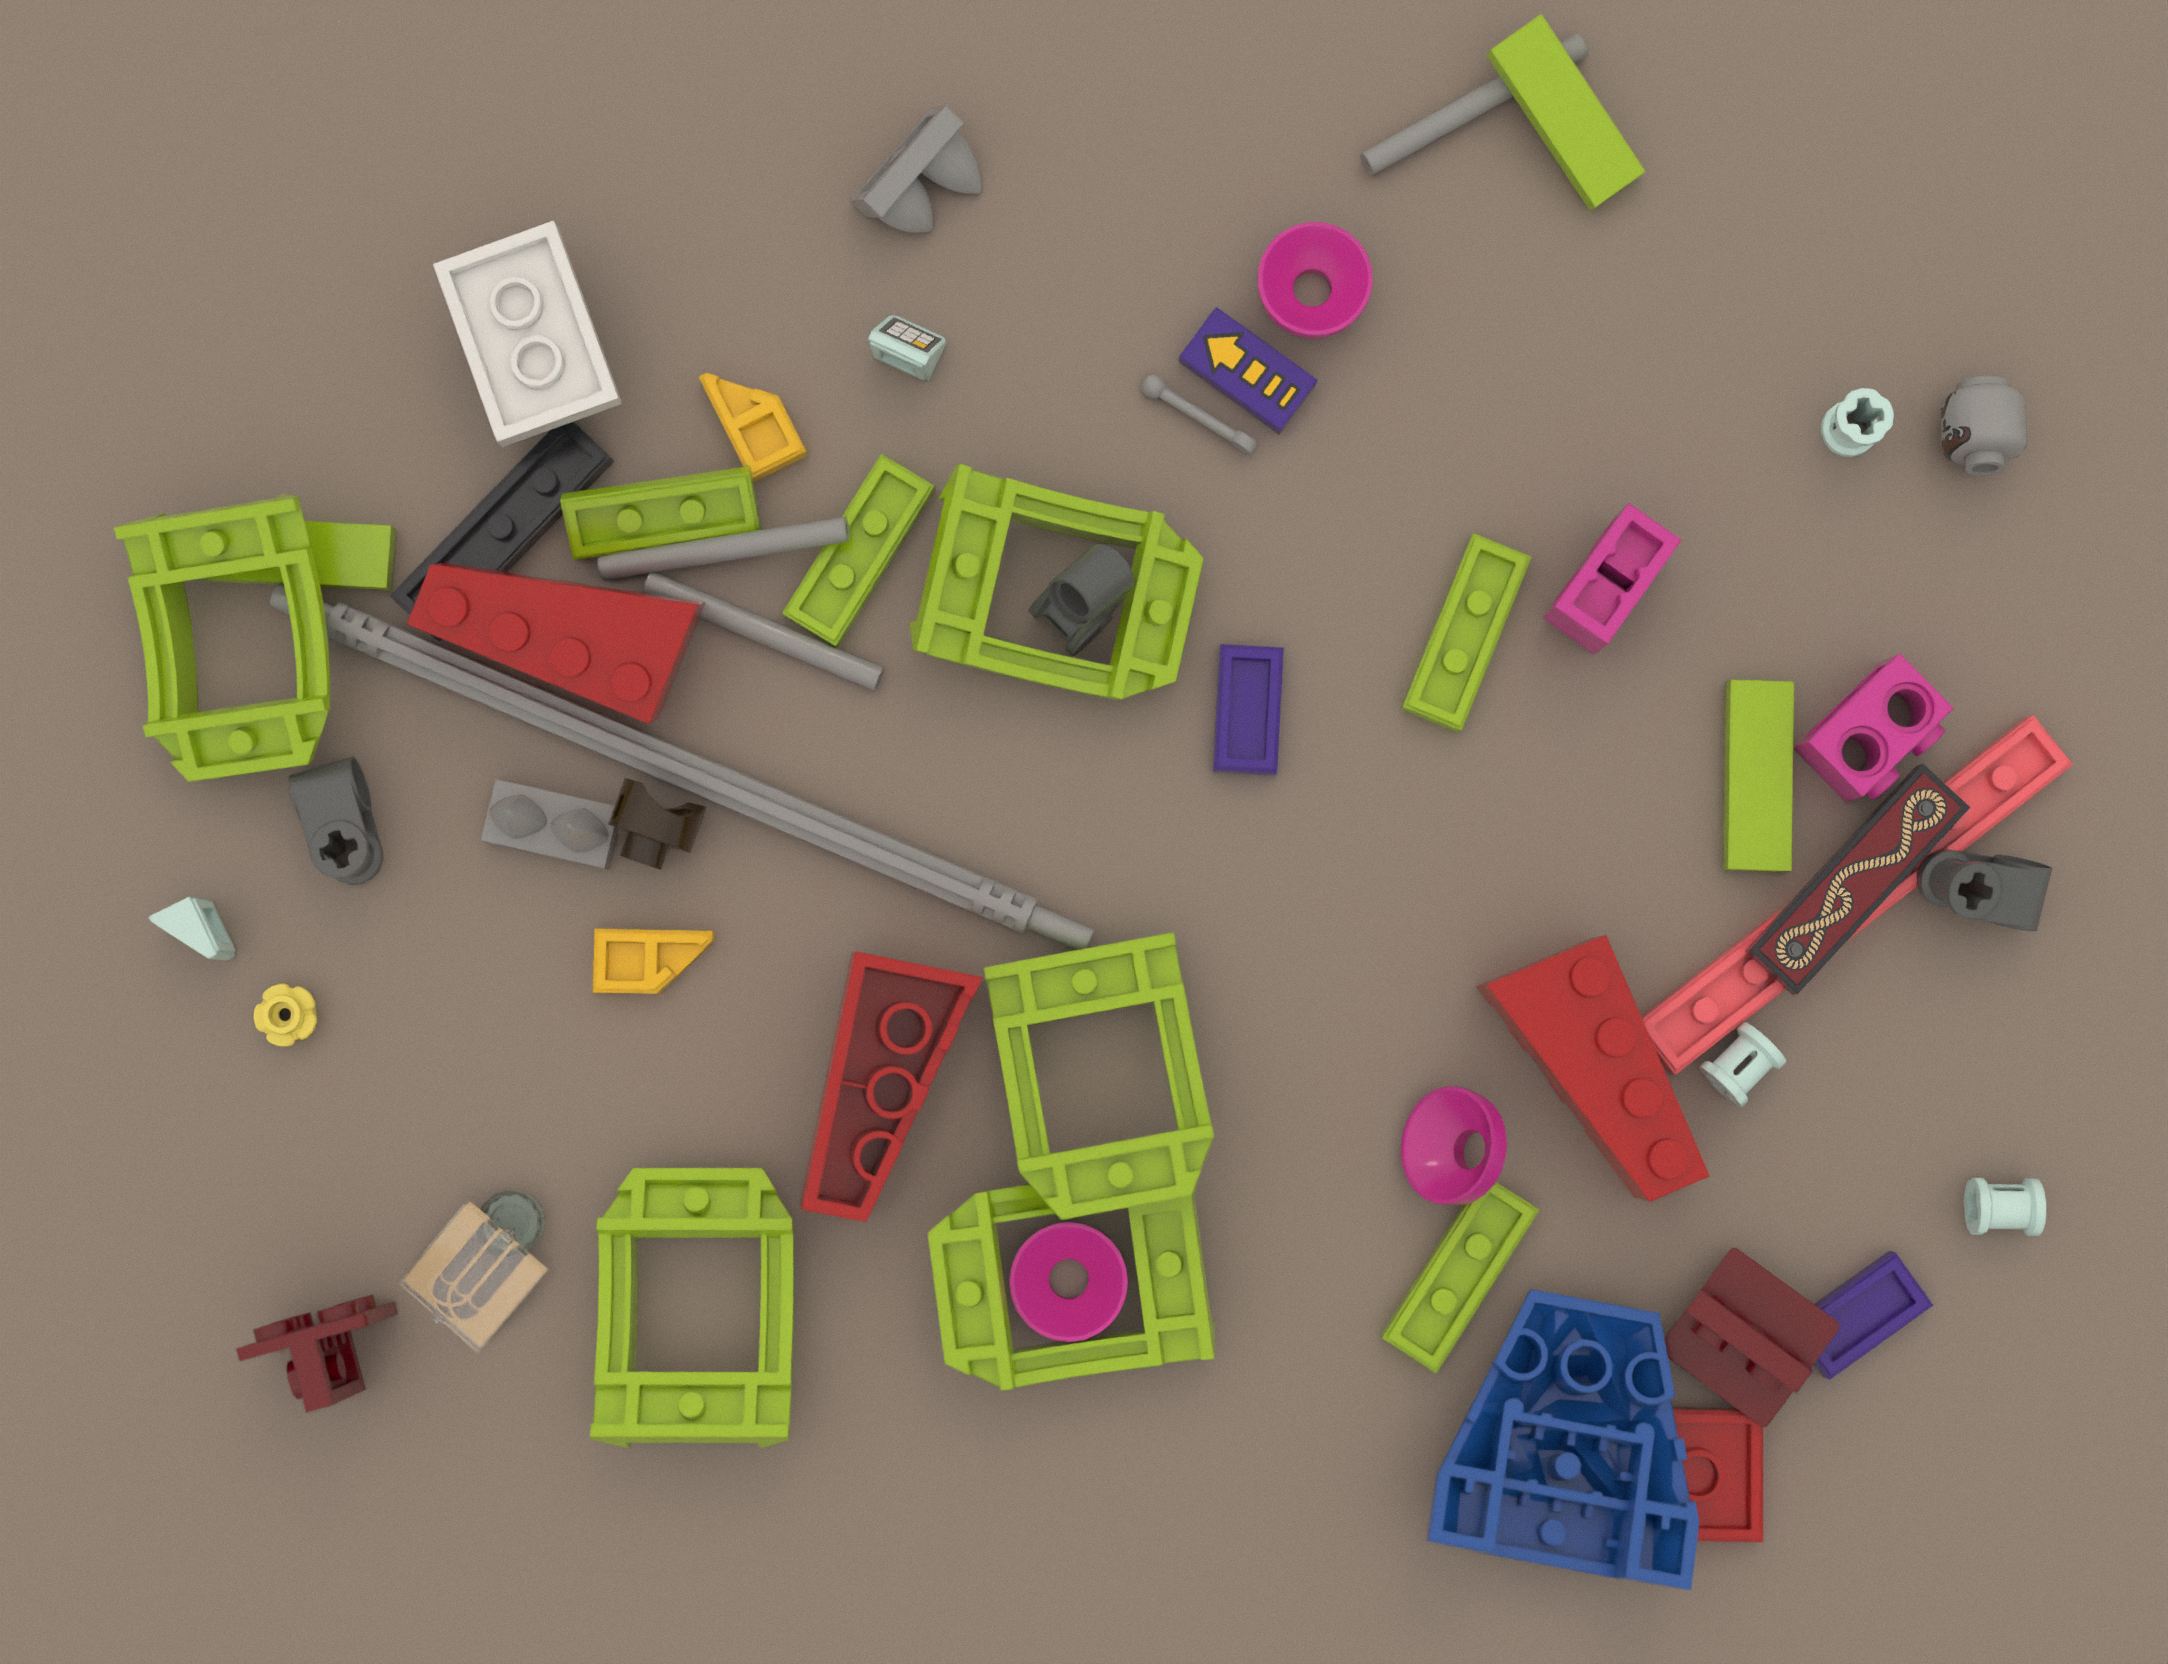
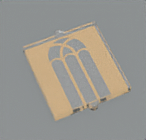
(473, 1276)

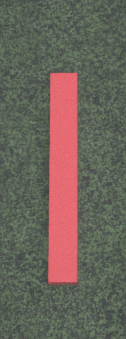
(1737, 986)

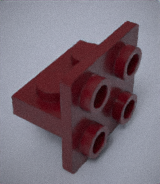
(1750, 1337)
(322, 1353)

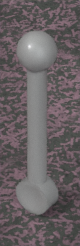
(1155, 387)

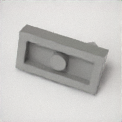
(930, 149)
(550, 824)

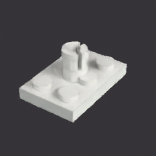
(527, 334)

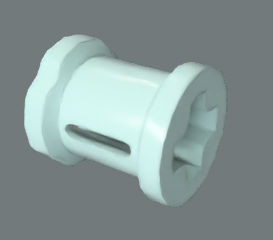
(1866, 407)
(1764, 1058)
(2005, 1206)

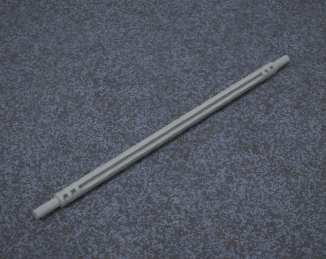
(694, 773)

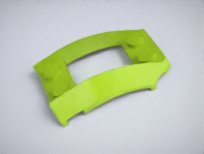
(213, 544)
(967, 566)
(1082, 984)
(975, 1303)
(693, 1404)

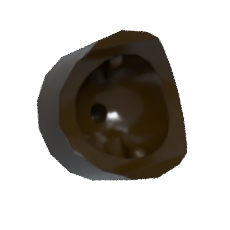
(652, 827)

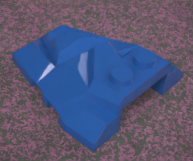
(1573, 1449)

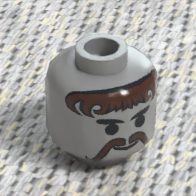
(1983, 424)

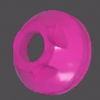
(1321, 251)
(1436, 1142)
(1061, 1316)

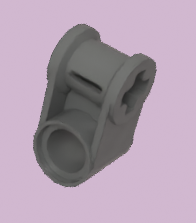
(1085, 596)
(336, 809)
(1986, 887)

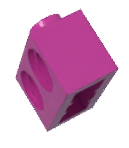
(1612, 579)
(1866, 720)

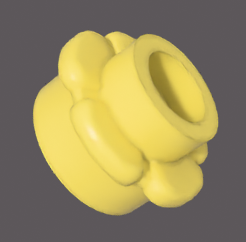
(302, 1019)

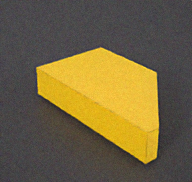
(755, 426)
(644, 959)

